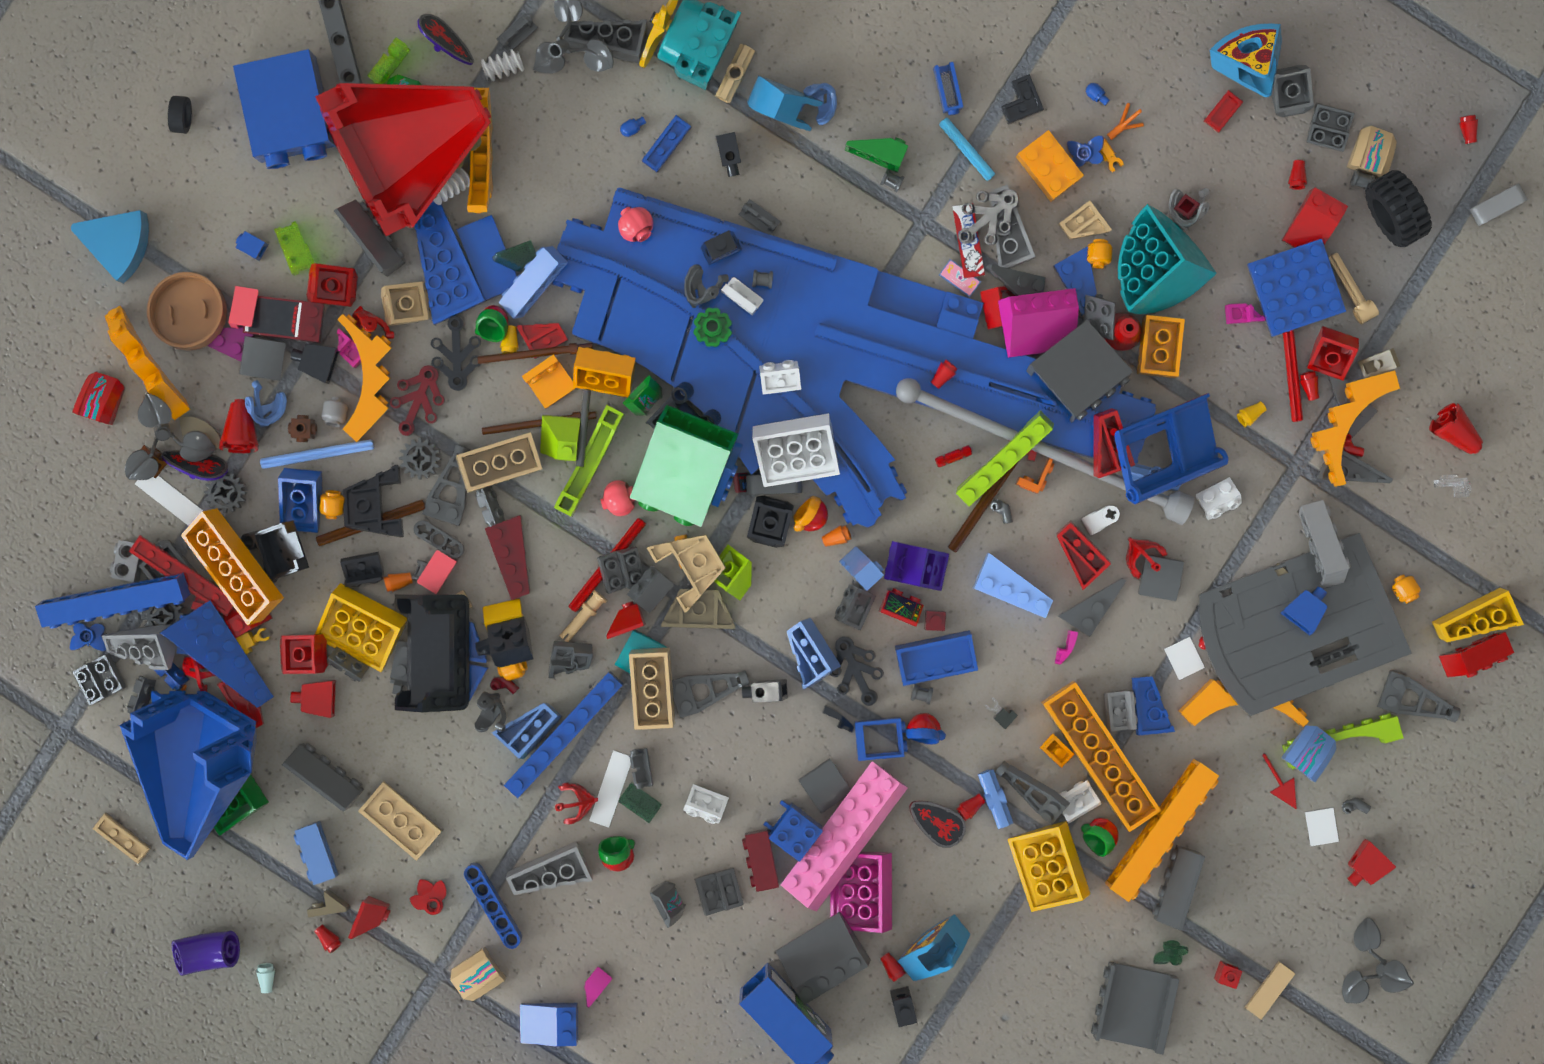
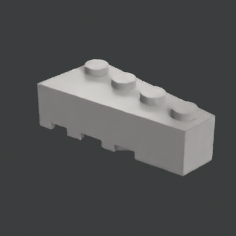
(1012, 247)
(1324, 543)
(551, 870)

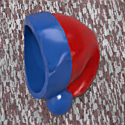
(925, 729)

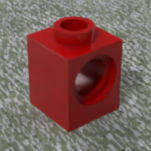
(1228, 974)

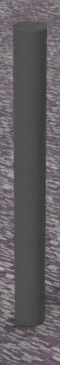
(583, 428)

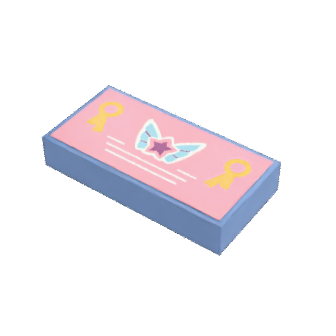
(954, 275)

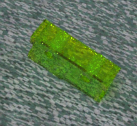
(388, 64)
(294, 248)

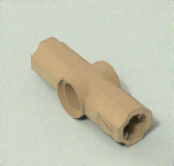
(740, 62)

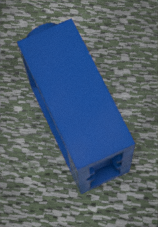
(902, 744)

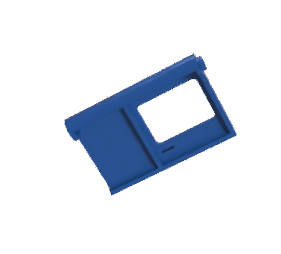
(1190, 445)

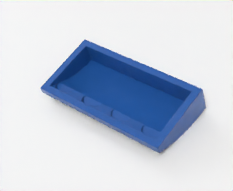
(936, 658)

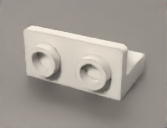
(742, 295)
(780, 377)
(705, 804)

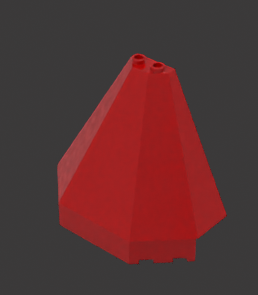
(402, 142)

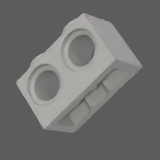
(122, 559)

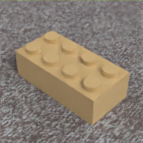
(498, 462)
(652, 688)

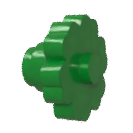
(712, 327)

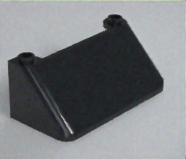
(435, 652)

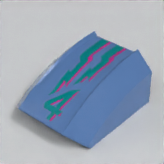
(1311, 752)

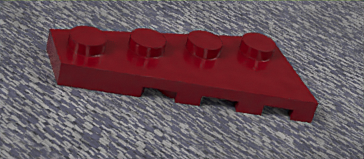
(509, 550)

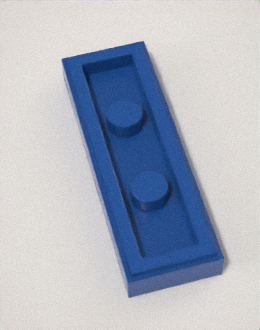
(666, 143)

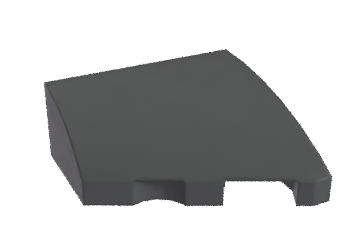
(569, 657)

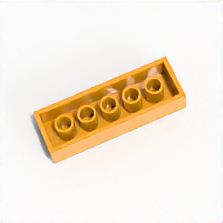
(232, 566)

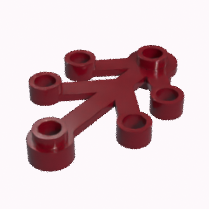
(419, 396)

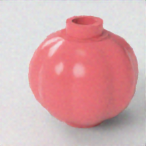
(635, 224)
(617, 498)

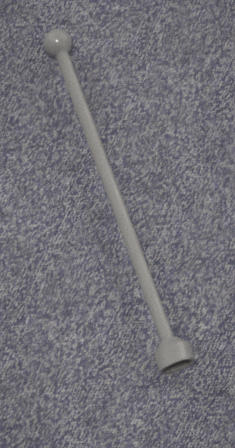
(1175, 506)

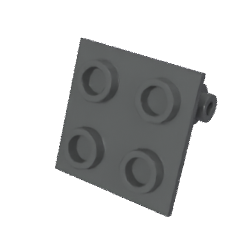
(1100, 315)

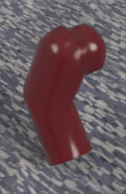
(500, 683)

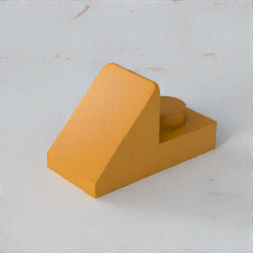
(1056, 750)

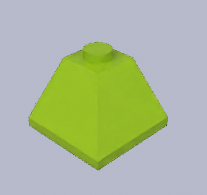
(560, 437)
(737, 574)

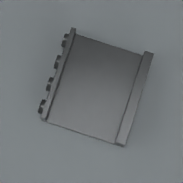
(1081, 370)
(1135, 1006)

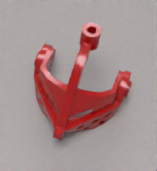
(369, 322)
(1138, 547)
(189, 663)
(585, 802)

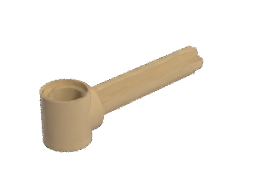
(1364, 309)

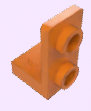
(1028, 483)

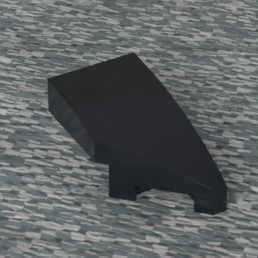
(843, 722)

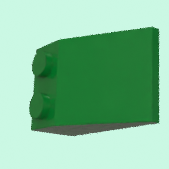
(883, 152)
(245, 803)

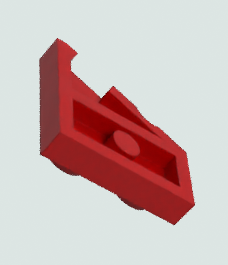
(542, 335)

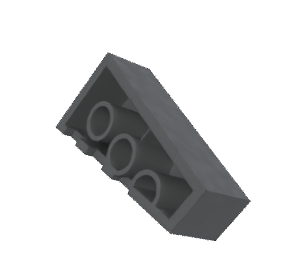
(622, 37)

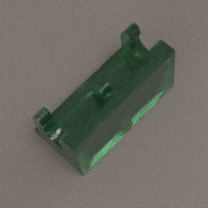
(640, 803)

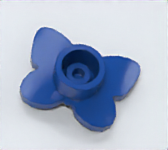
(1086, 152)
(88, 636)

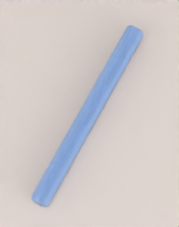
(319, 453)

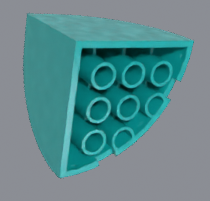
(1159, 264)

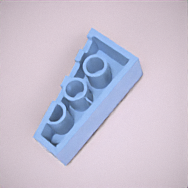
(1008, 586)

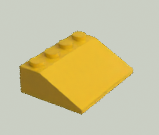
(361, 627)
(1049, 867)

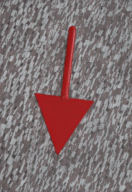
(1285, 791)

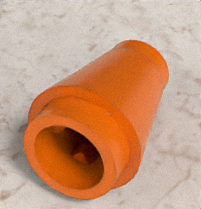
(837, 536)
(397, 581)

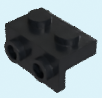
(362, 569)

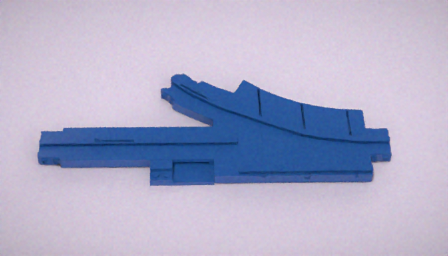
(821, 311)

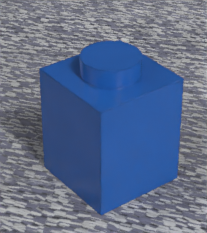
(251, 245)

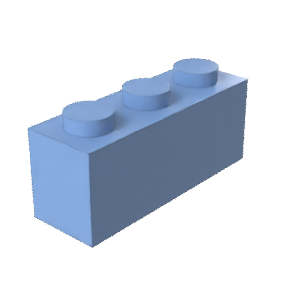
(316, 853)

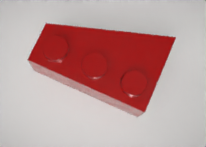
(1105, 450)
(1082, 554)
(1477, 655)

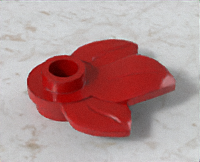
(429, 893)

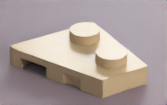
(1084, 222)

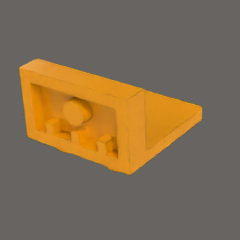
(549, 381)

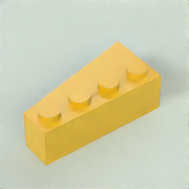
(1480, 616)

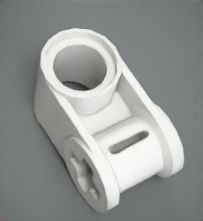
(1097, 520)

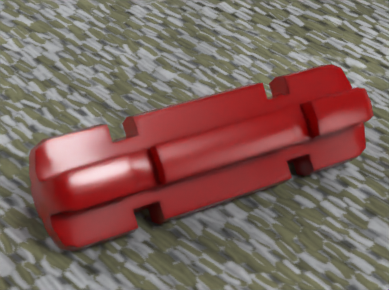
(953, 456)

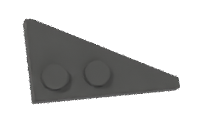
(1018, 282)
(1340, 396)
(1355, 471)
(1088, 613)

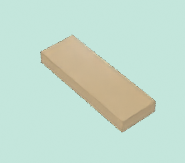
(121, 838)
(1269, 990)

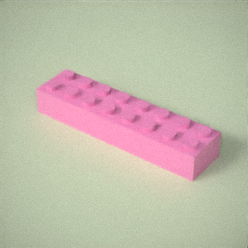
(844, 836)

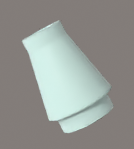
(265, 977)

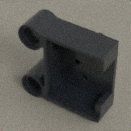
(678, 401)
(278, 549)

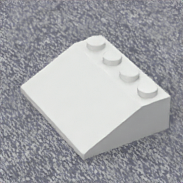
(795, 450)

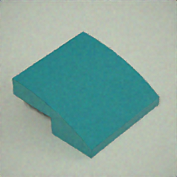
(636, 641)

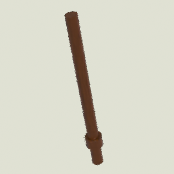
(572, 348)
(527, 424)

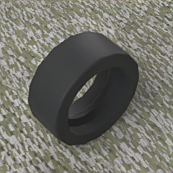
(179, 114)

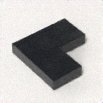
(1027, 103)

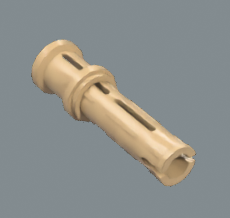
(589, 609)

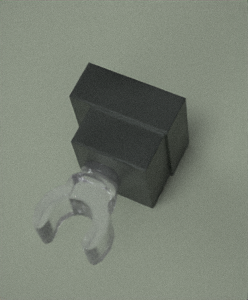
(1003, 717)

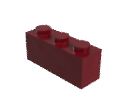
(760, 860)

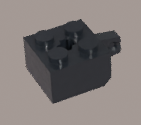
(507, 642)

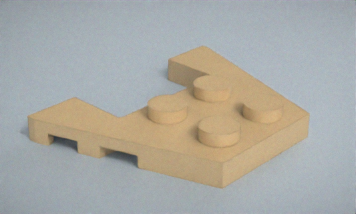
(698, 562)

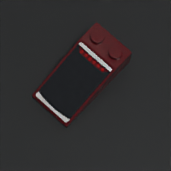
(287, 319)

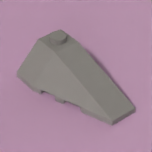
(143, 646)

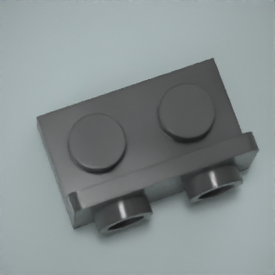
(854, 607)

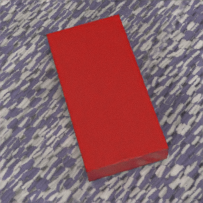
(1223, 111)

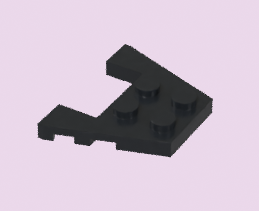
(364, 505)

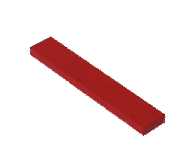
(169, 566)

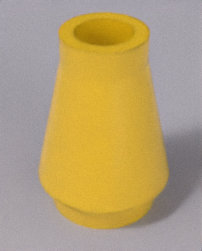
(510, 342)
(1250, 414)

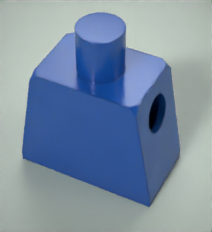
(1306, 610)

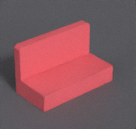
(243, 307)
(437, 571)

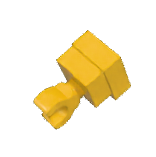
(249, 640)

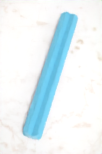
(967, 149)

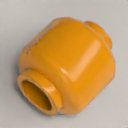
(1099, 253)
(331, 504)
(1406, 589)
(513, 671)

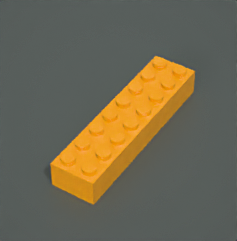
(1101, 756)
(1161, 830)

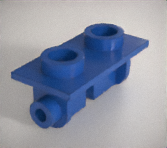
(175, 677)

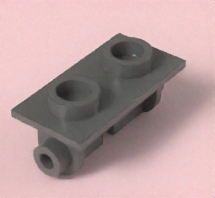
(517, 32)
(759, 217)
(488, 498)
(353, 667)
(143, 688)
(640, 760)

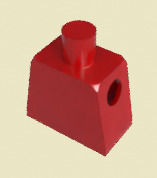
(316, 698)
(1368, 864)

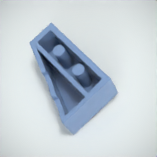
(862, 568)
(811, 652)
(528, 730)

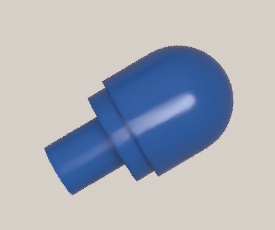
(1097, 93)
(631, 126)

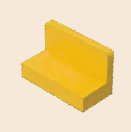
(502, 612)

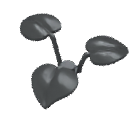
(550, 55)
(157, 414)
(1392, 975)

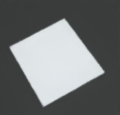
(1184, 658)
(1322, 826)

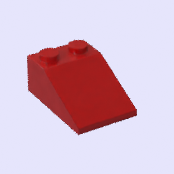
(1315, 219)

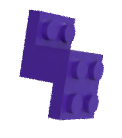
(916, 566)

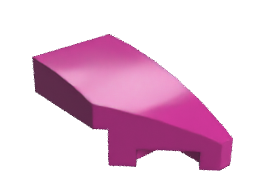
(1242, 314)
(348, 349)
(1062, 653)
(595, 985)

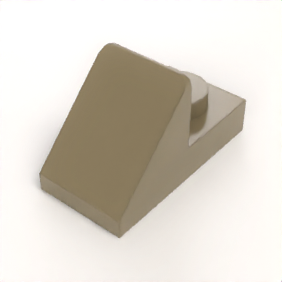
(1379, 363)
(332, 905)

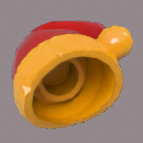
(811, 515)

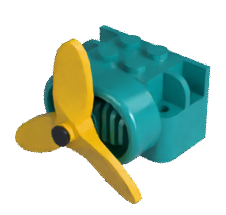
(692, 40)

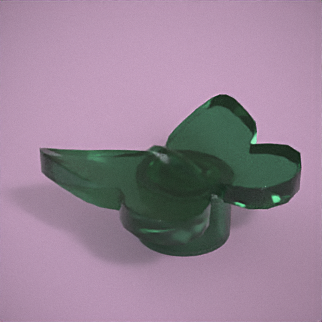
(1171, 953)

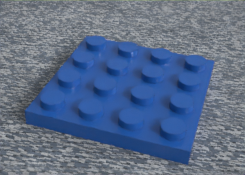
(1296, 287)

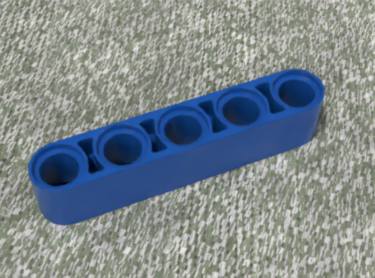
(493, 915)

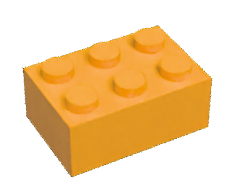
(1049, 166)
(1160, 346)
(604, 372)

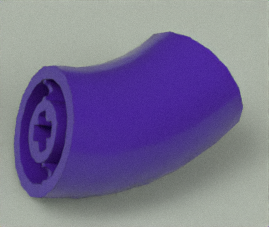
(206, 952)

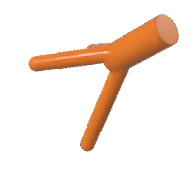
(1123, 125)

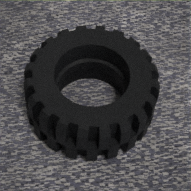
(1398, 208)

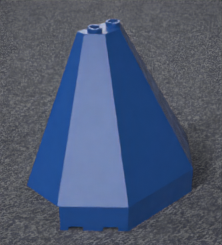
(190, 762)

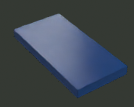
(481, 243)

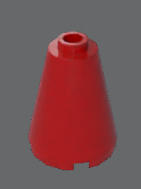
(1125, 339)
(1456, 429)
(239, 430)

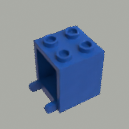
(794, 831)

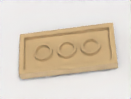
(400, 820)

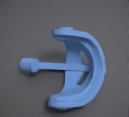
(827, 109)
(258, 411)

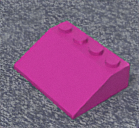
(1037, 320)
(865, 893)

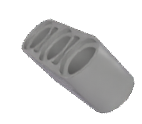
(1498, 204)

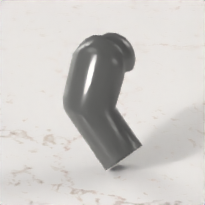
(1002, 508)
(1353, 804)

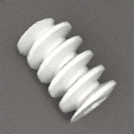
(502, 65)
(457, 182)

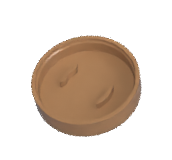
(186, 311)

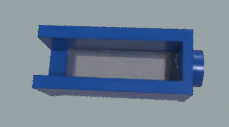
(948, 89)

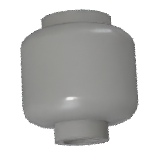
(334, 412)

